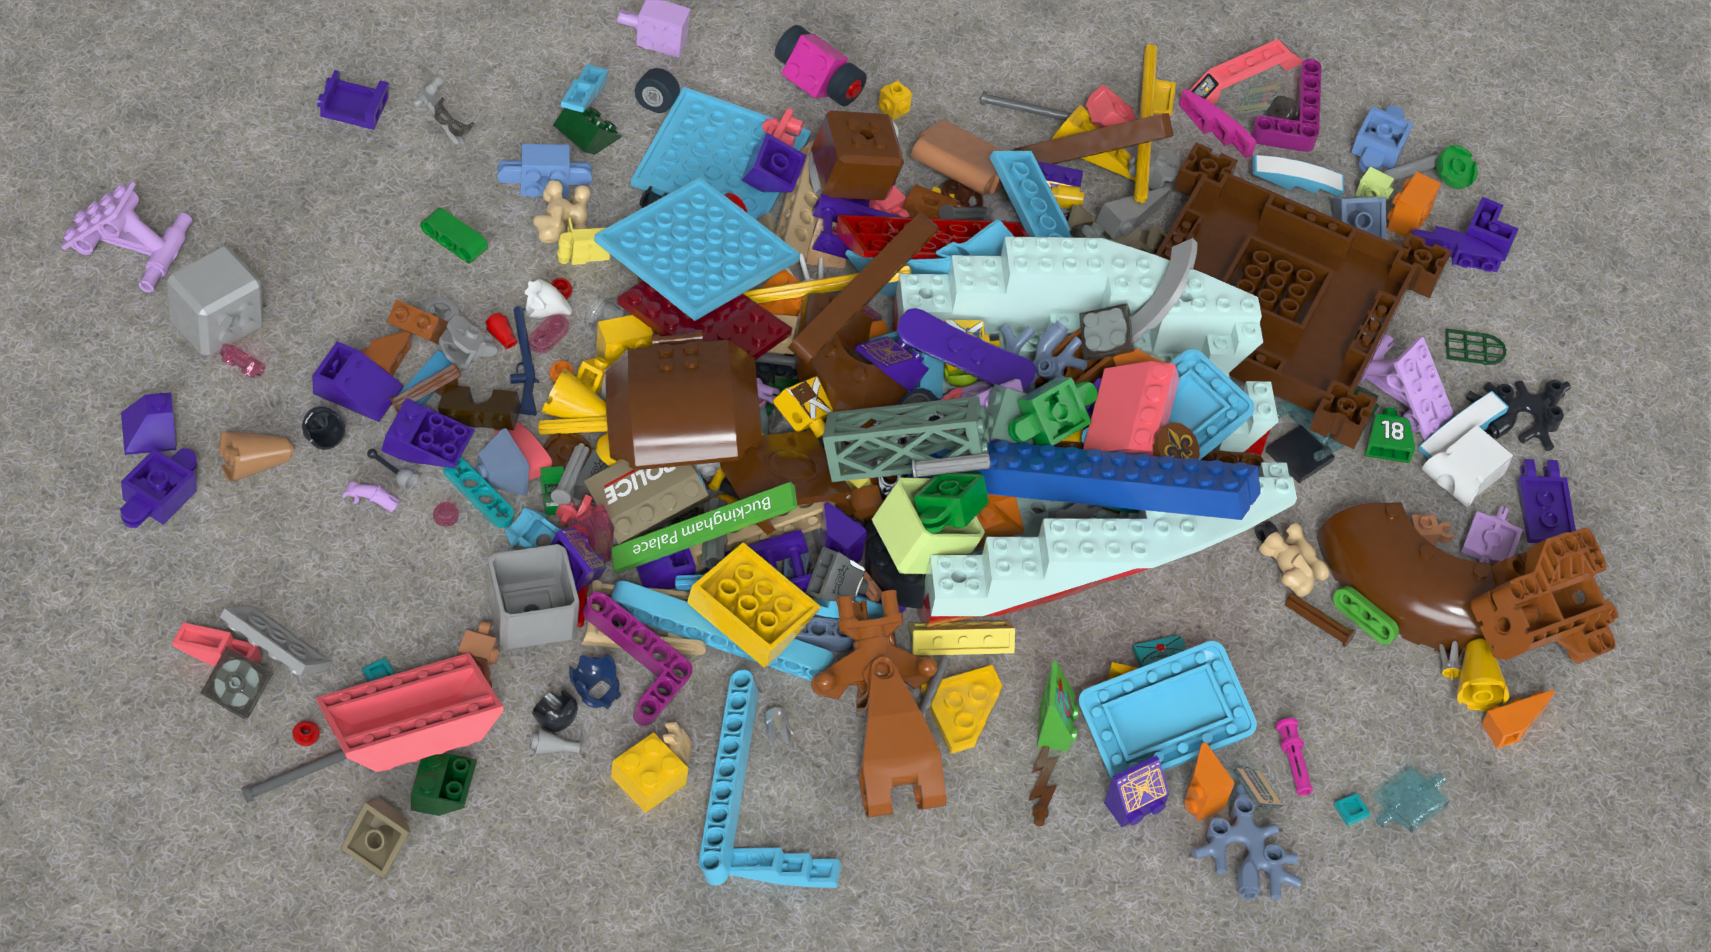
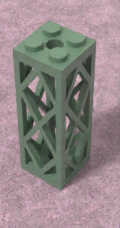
(895, 426)

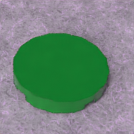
(1456, 167)

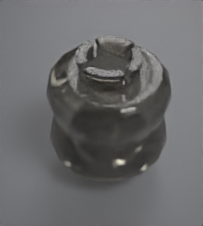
(1283, 108)

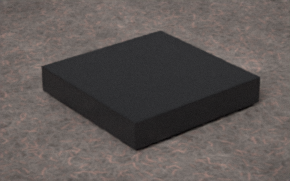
(1298, 452)

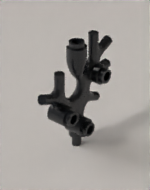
(1536, 404)

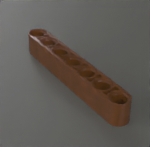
(1102, 140)

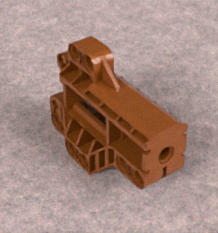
(1548, 581)

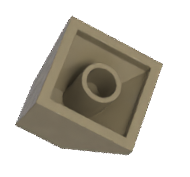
(377, 836)

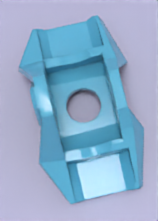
(528, 528)

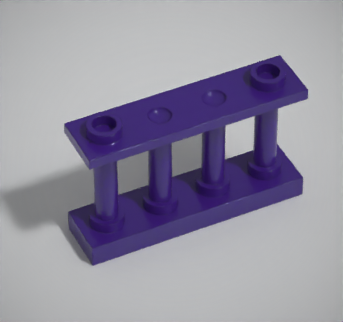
(828, 210)
(783, 547)

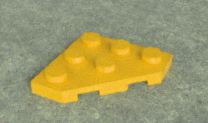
(964, 706)

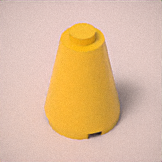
(573, 399)
(1481, 678)

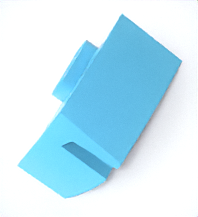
(985, 243)

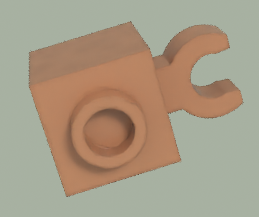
(1430, 530)
(480, 644)

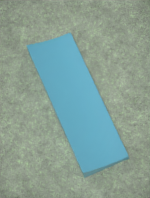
(1030, 194)

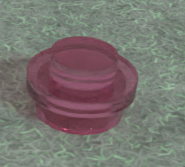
(445, 514)

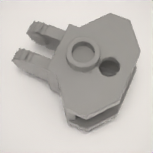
(1160, 169)
(466, 341)

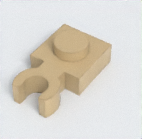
(678, 742)

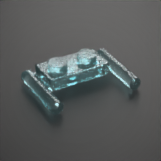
(1304, 417)

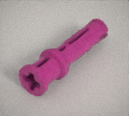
(1293, 748)

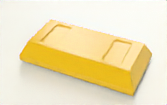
(1164, 97)

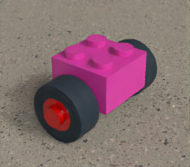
(818, 67)

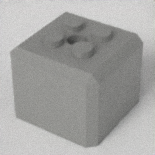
(215, 301)
(532, 581)

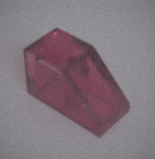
(598, 529)

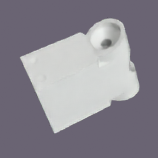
(1469, 465)

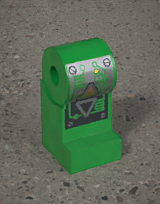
(549, 481)

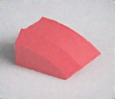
(1108, 108)

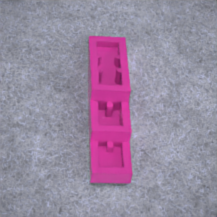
(1212, 119)

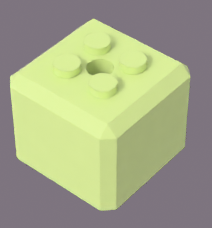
(906, 536)

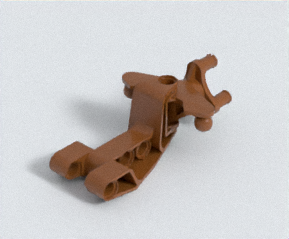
(897, 738)

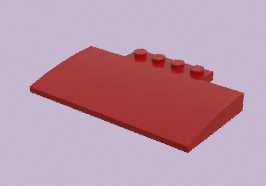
(871, 234)

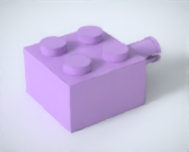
(659, 26)

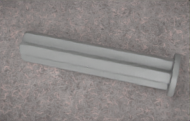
(1413, 167)
(950, 465)
(562, 494)

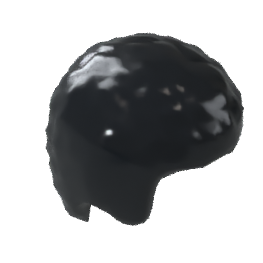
(323, 428)
(556, 711)

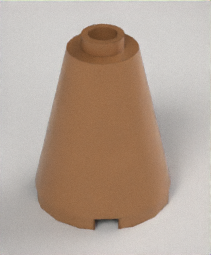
(252, 453)

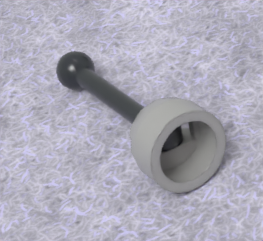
(405, 478)

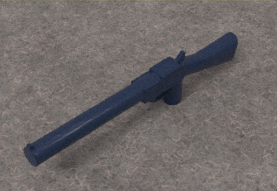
(528, 377)

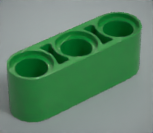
(454, 235)

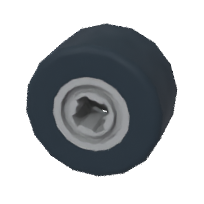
(657, 90)

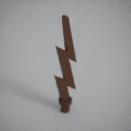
(1041, 810)

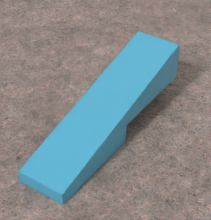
(585, 88)

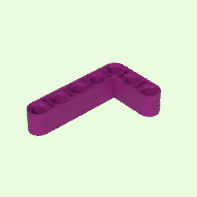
(1298, 133)
(642, 653)

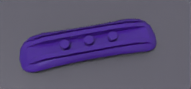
(963, 350)

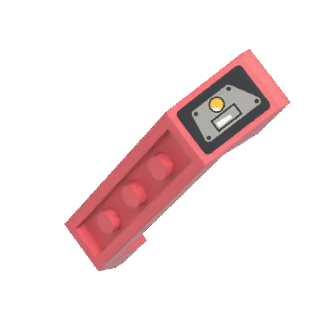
(1244, 67)

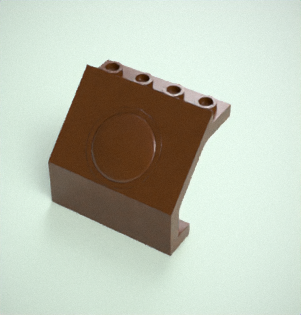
(786, 459)

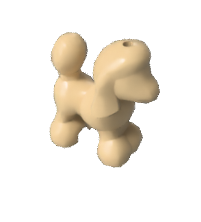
(559, 209)
(1296, 560)

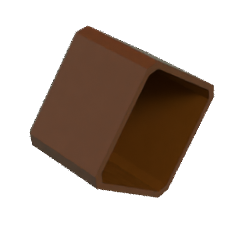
(857, 155)

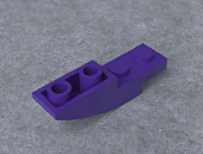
(1465, 249)

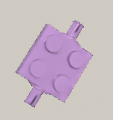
(1491, 537)

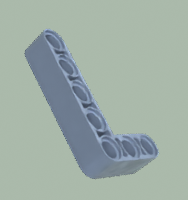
(829, 636)

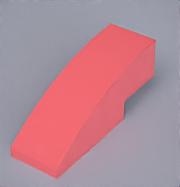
(531, 449)
(210, 643)

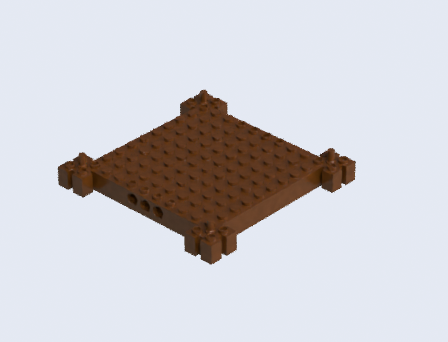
(1318, 285)

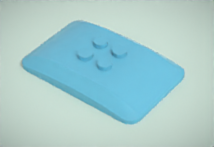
(1206, 401)
(1168, 710)

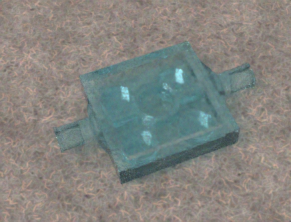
(1411, 800)

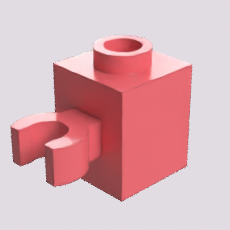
(892, 204)

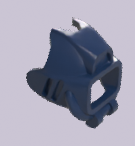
(589, 673)

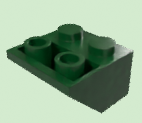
(587, 129)
(442, 784)

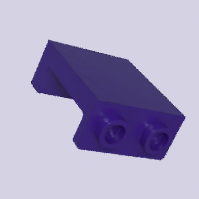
(353, 102)

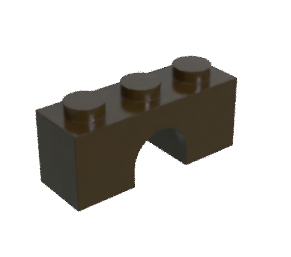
(497, 412)

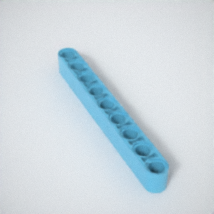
(681, 619)
(728, 778)

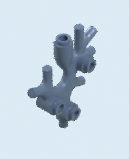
(1045, 363)
(1263, 857)

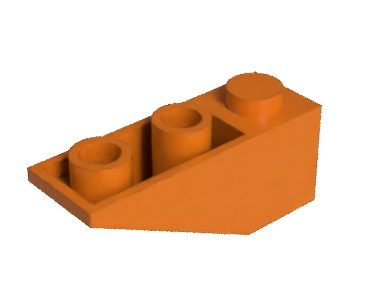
(1510, 722)

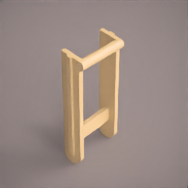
(597, 638)

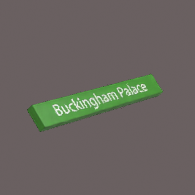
(704, 527)

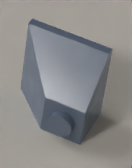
(1362, 212)
(504, 464)

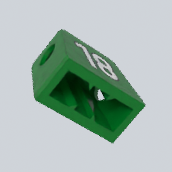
(1390, 437)

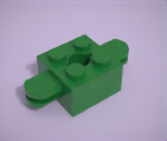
(1053, 411)
(951, 500)

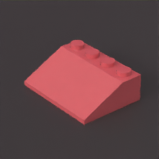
(1132, 407)

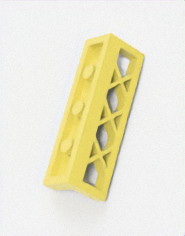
(962, 638)

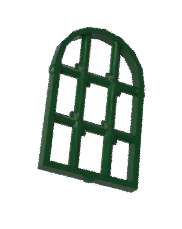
(1467, 352)

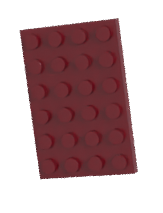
(737, 320)

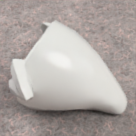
(545, 300)

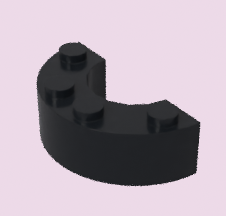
(887, 577)

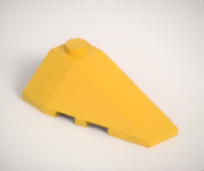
(1079, 122)

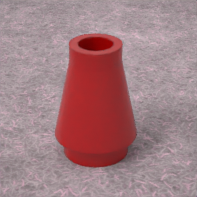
(501, 330)

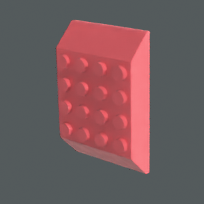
(412, 713)

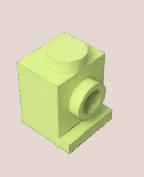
(1375, 184)

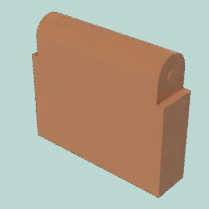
(958, 156)

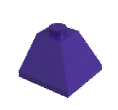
(149, 425)

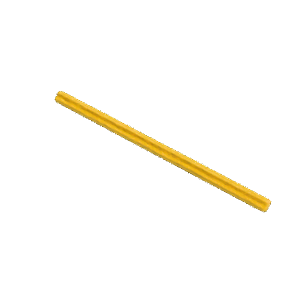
(1146, 110)
(807, 287)

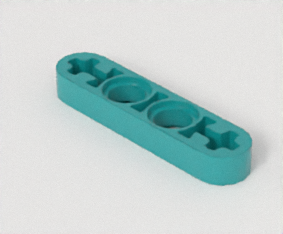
(481, 489)

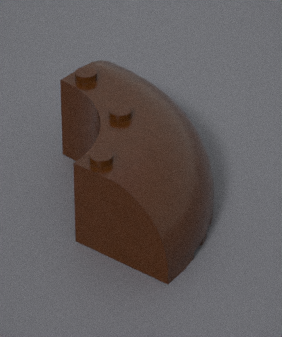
(844, 373)
(1405, 575)

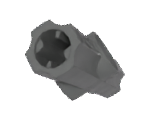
(714, 550)

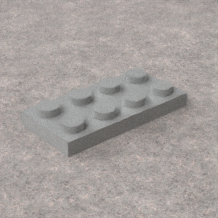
(275, 639)

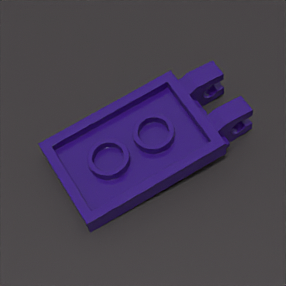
(1544, 502)

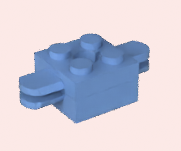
(1382, 138)
(543, 164)

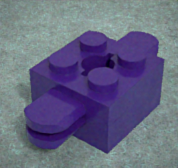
(146, 486)

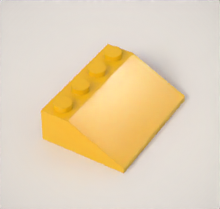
(752, 604)

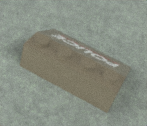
(645, 498)

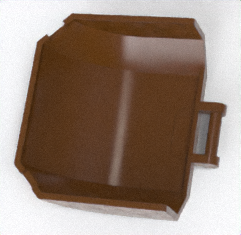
(682, 403)

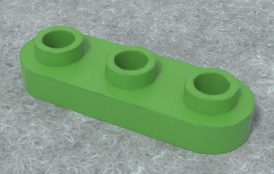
(1357, 609)

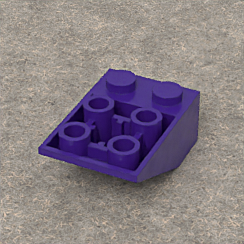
(355, 382)
(426, 436)

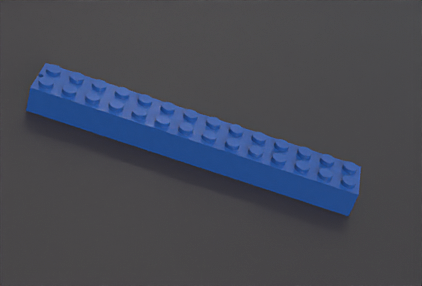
(1119, 479)

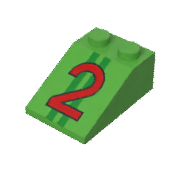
(1057, 712)

